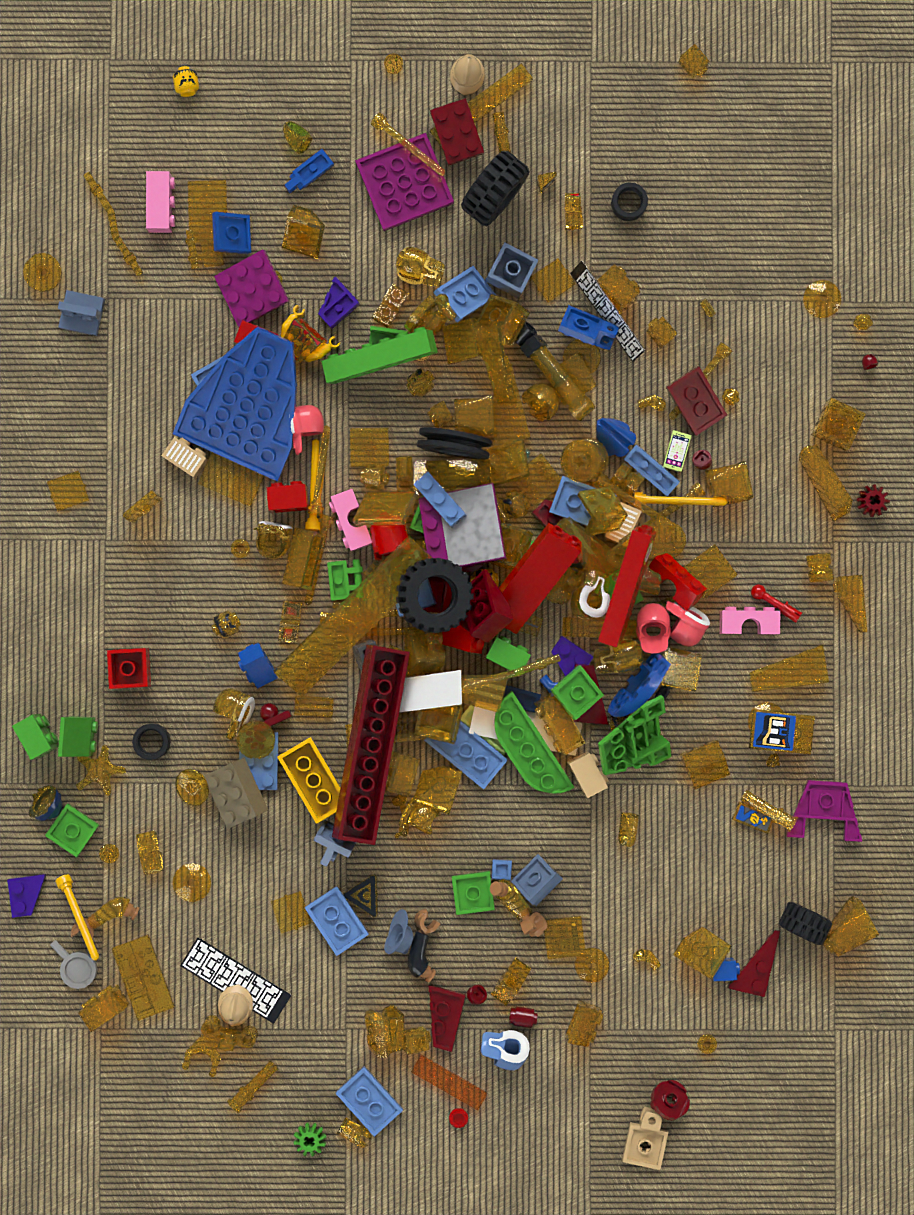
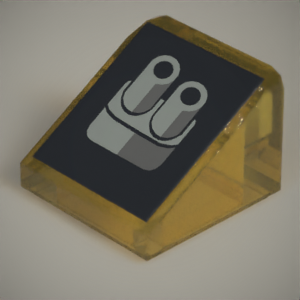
(545, 180)

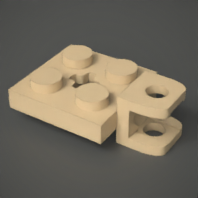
(646, 1131)

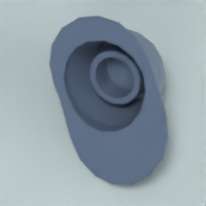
(400, 934)

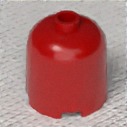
(387, 538)

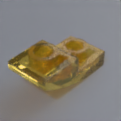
(390, 305)
(149, 852)

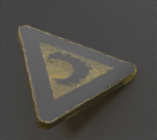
(365, 895)

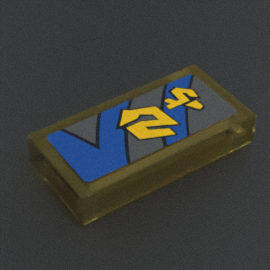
(752, 817)

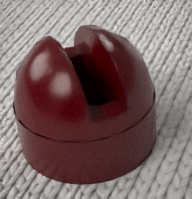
(869, 362)

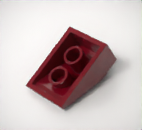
(489, 608)

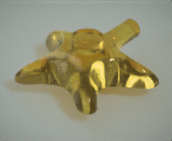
(99, 771)

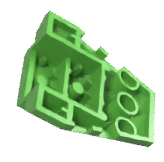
(636, 740)

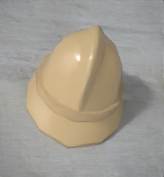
(467, 74)
(235, 1005)

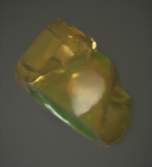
(296, 136)

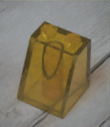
(850, 928)

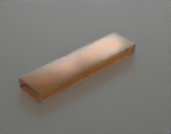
(449, 1082)

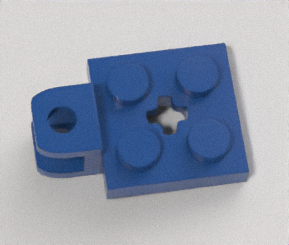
(588, 328)

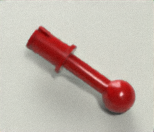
(759, 592)

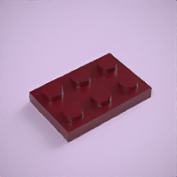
(456, 132)
(696, 400)

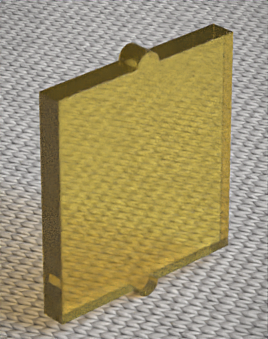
(553, 280)
(68, 491)
(290, 912)

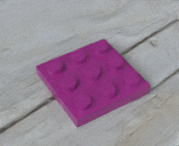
(251, 288)

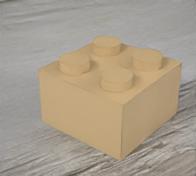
(587, 774)

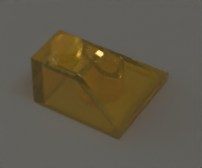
(303, 232)
(437, 788)
(703, 951)

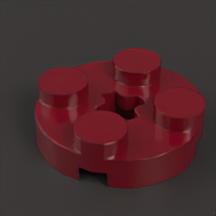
(660, 1104)

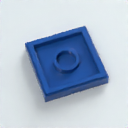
(231, 232)

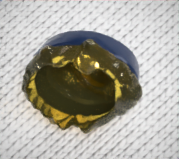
(46, 803)

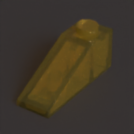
(851, 595)

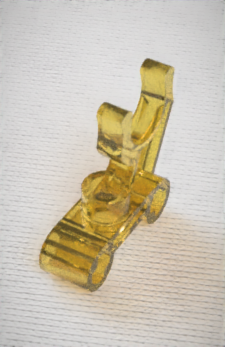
(220, 1038)

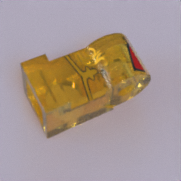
(573, 211)

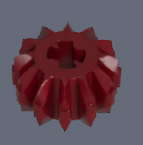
(880, 500)

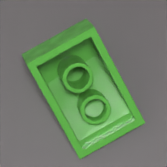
(77, 736)

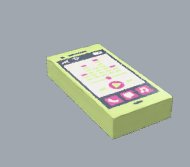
(677, 451)

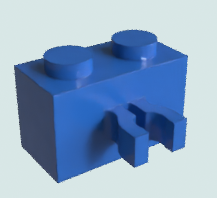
(257, 665)

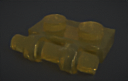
(208, 255)

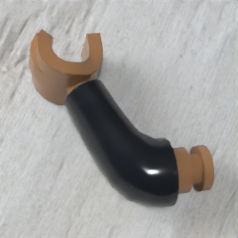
(417, 960)

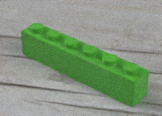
(379, 356)

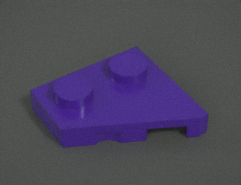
(337, 304)
(570, 655)
(24, 894)

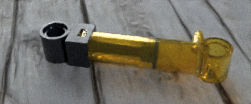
(536, 348)

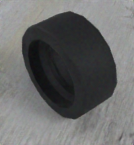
(629, 187)
(137, 746)

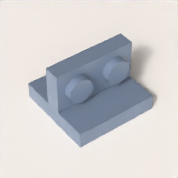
(81, 312)
(333, 845)
(536, 880)

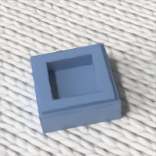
(501, 869)

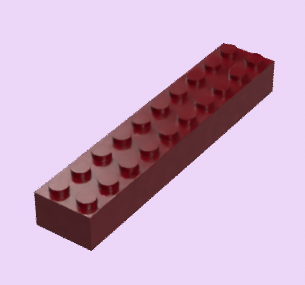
(370, 744)

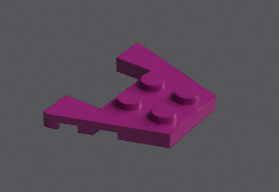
(826, 801)

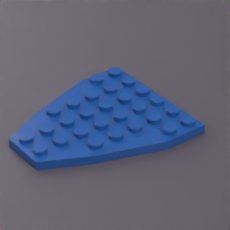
(246, 405)

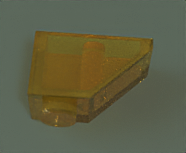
(510, 981)

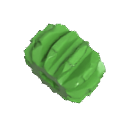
(309, 1132)

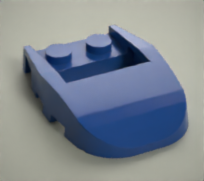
(640, 686)

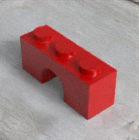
(688, 588)

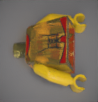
(307, 341)

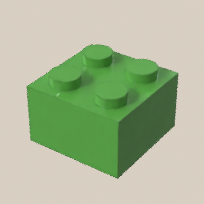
(507, 655)
(36, 736)

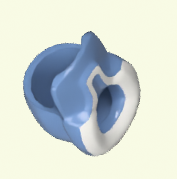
(506, 1048)

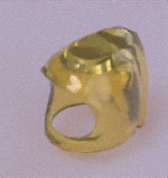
(419, 817)

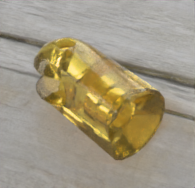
(628, 829)
(353, 1132)

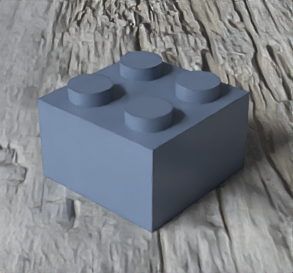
(511, 270)

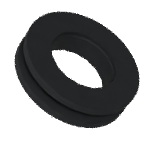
(454, 443)

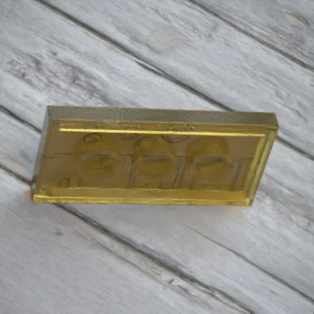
(143, 977)

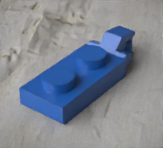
(309, 171)

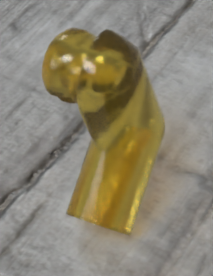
(444, 307)
(652, 401)
(647, 956)

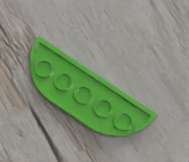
(528, 748)

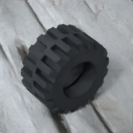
(805, 923)

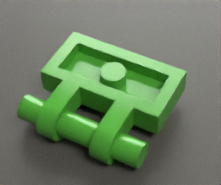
(339, 578)

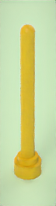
(679, 500)
(312, 522)
(65, 884)

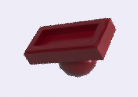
(271, 715)

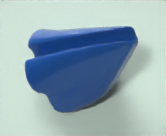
(614, 436)

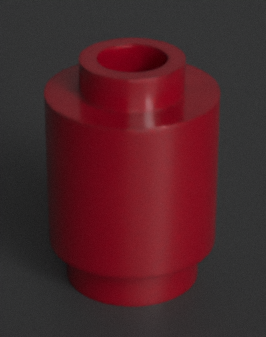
(523, 1017)

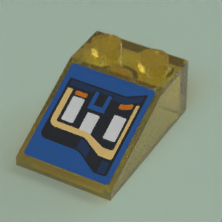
(781, 732)

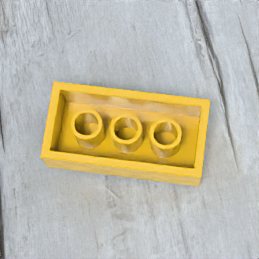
(312, 779)

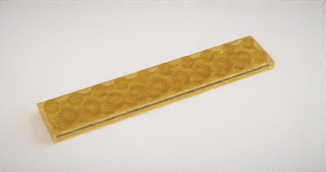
(349, 620)

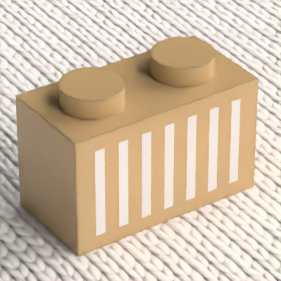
(184, 457)
(630, 523)

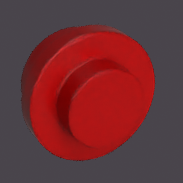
(458, 1118)

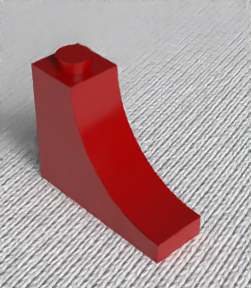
(460, 636)

